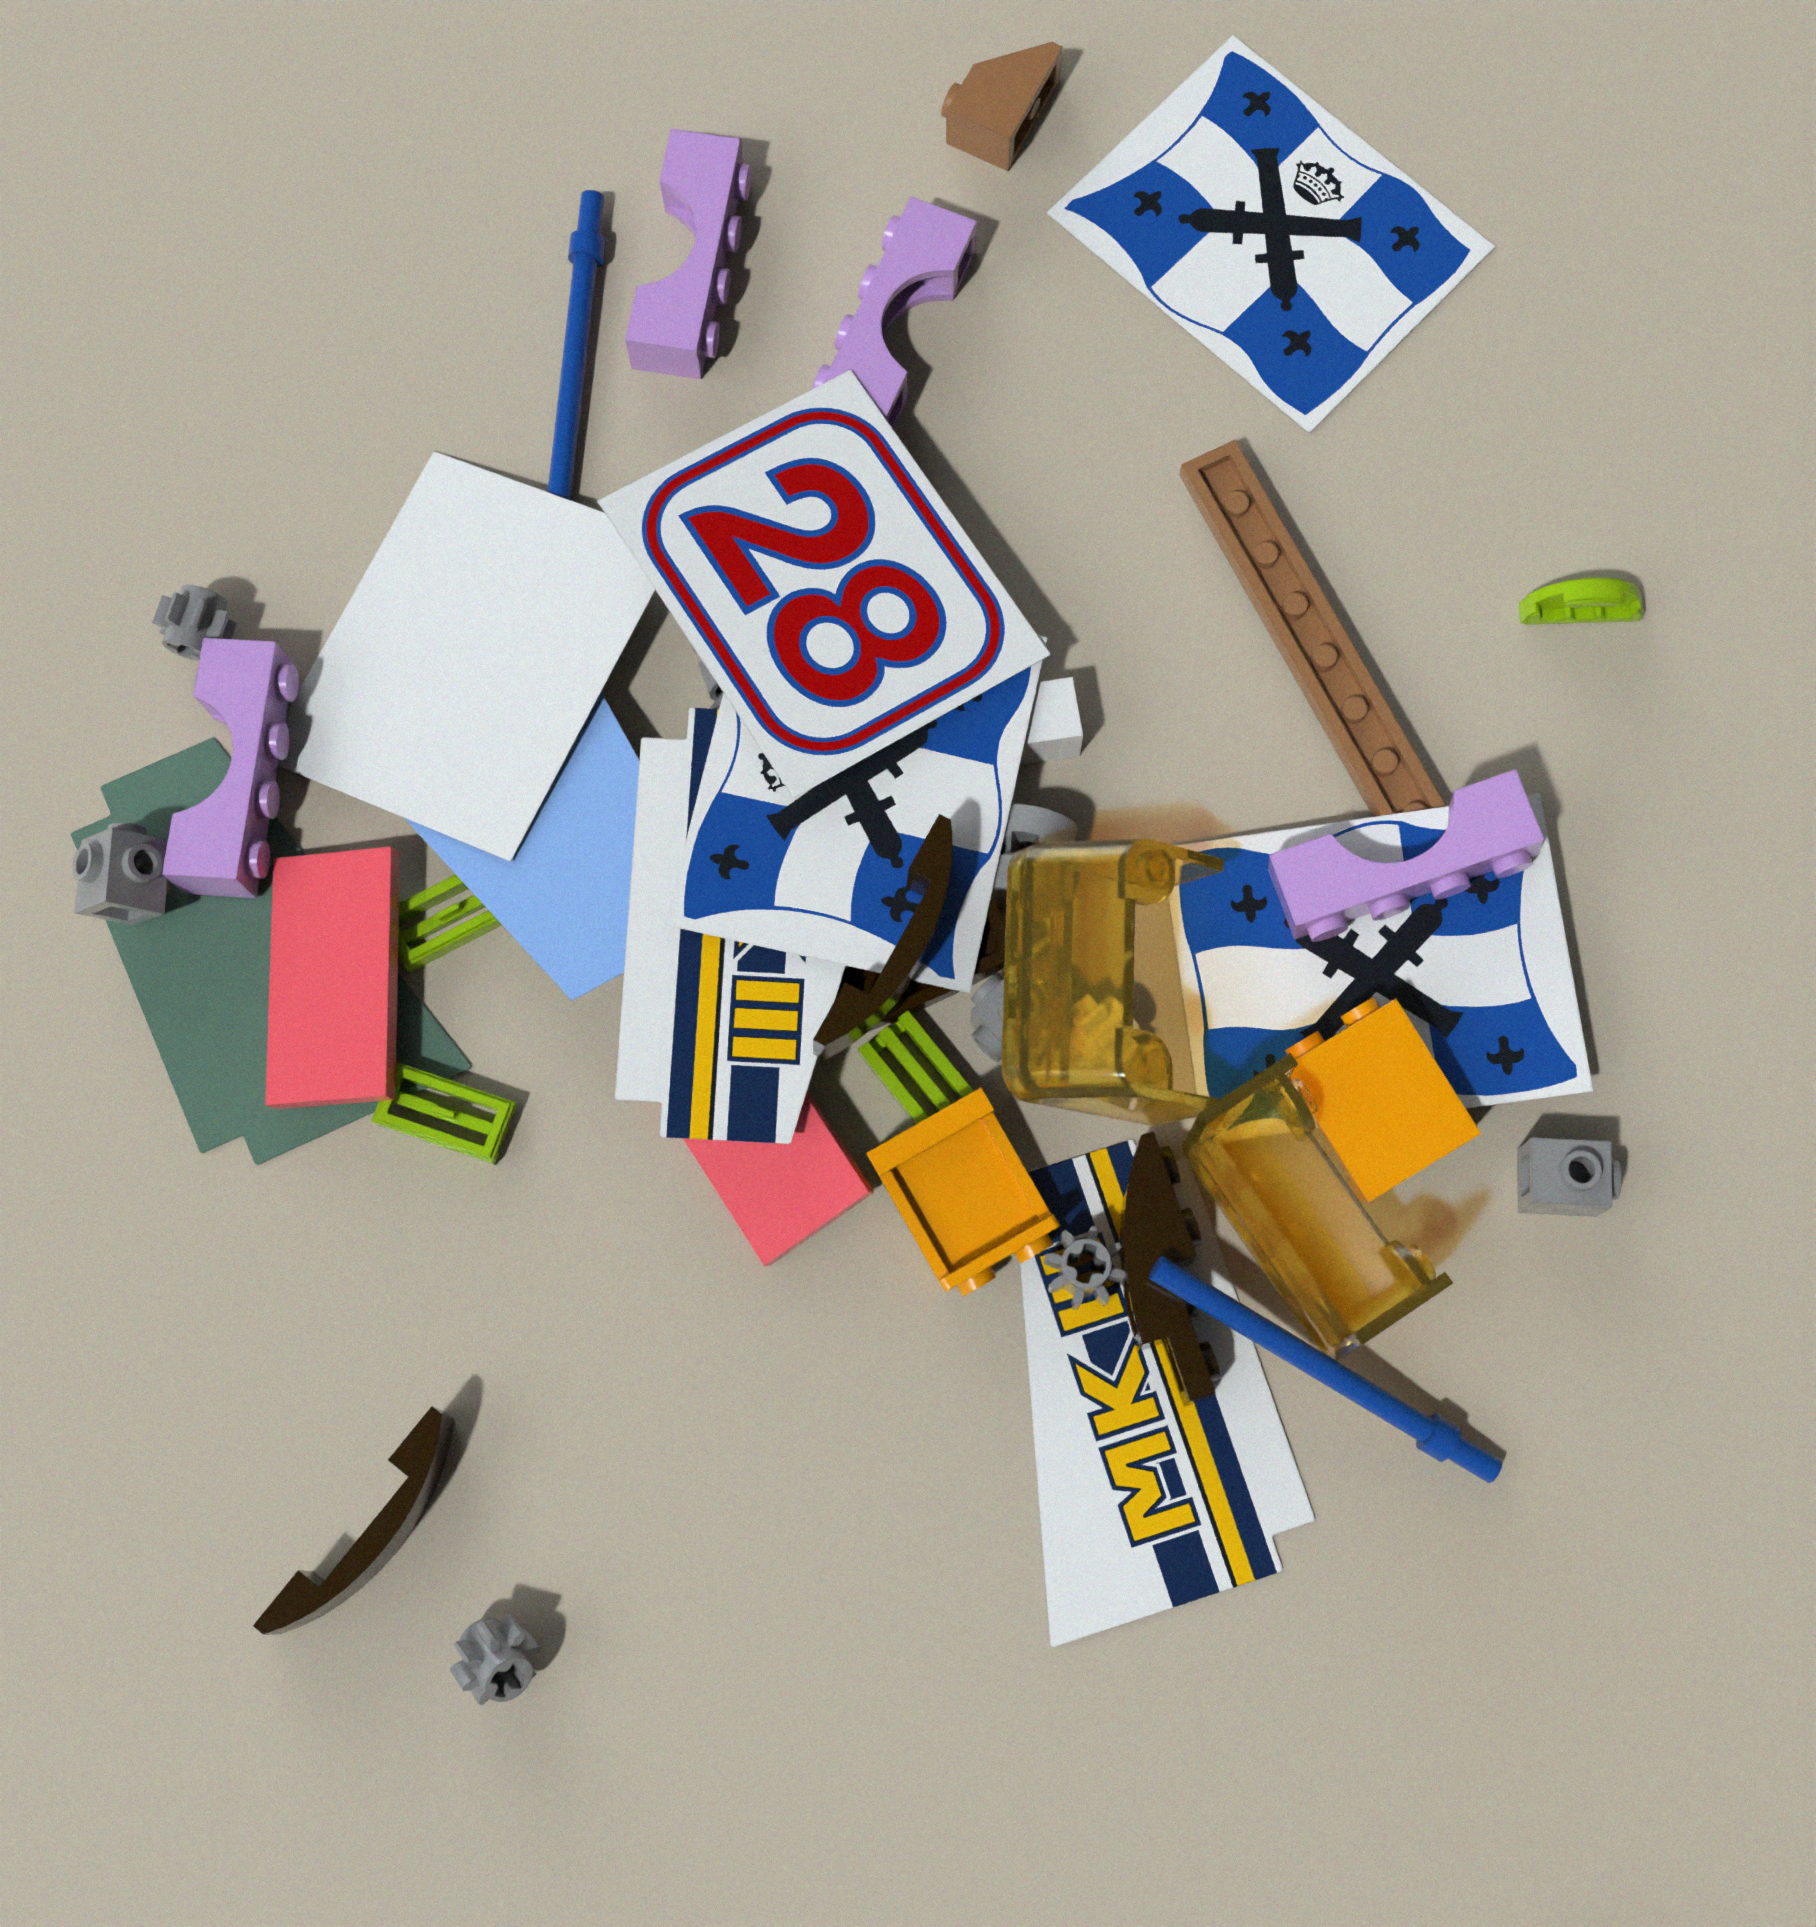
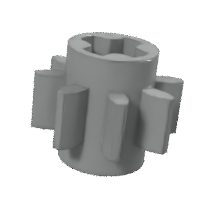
(190, 618)
(1101, 1261)
(495, 1659)

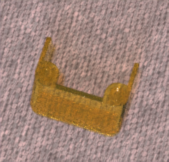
(1073, 978)
(1302, 1216)

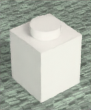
(1054, 723)

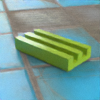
(449, 940)
(889, 1039)
(495, 1131)

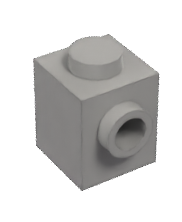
(1567, 1177)

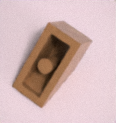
(1001, 103)

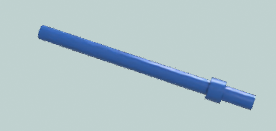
(586, 255)
(1432, 1434)

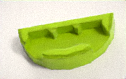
(1583, 602)

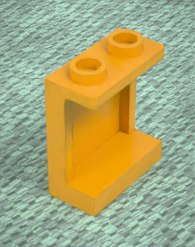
(1381, 1098)
(964, 1193)

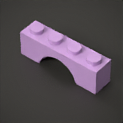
(921, 264)
(674, 317)
(222, 840)
(1328, 885)

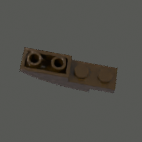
(1154, 1228)

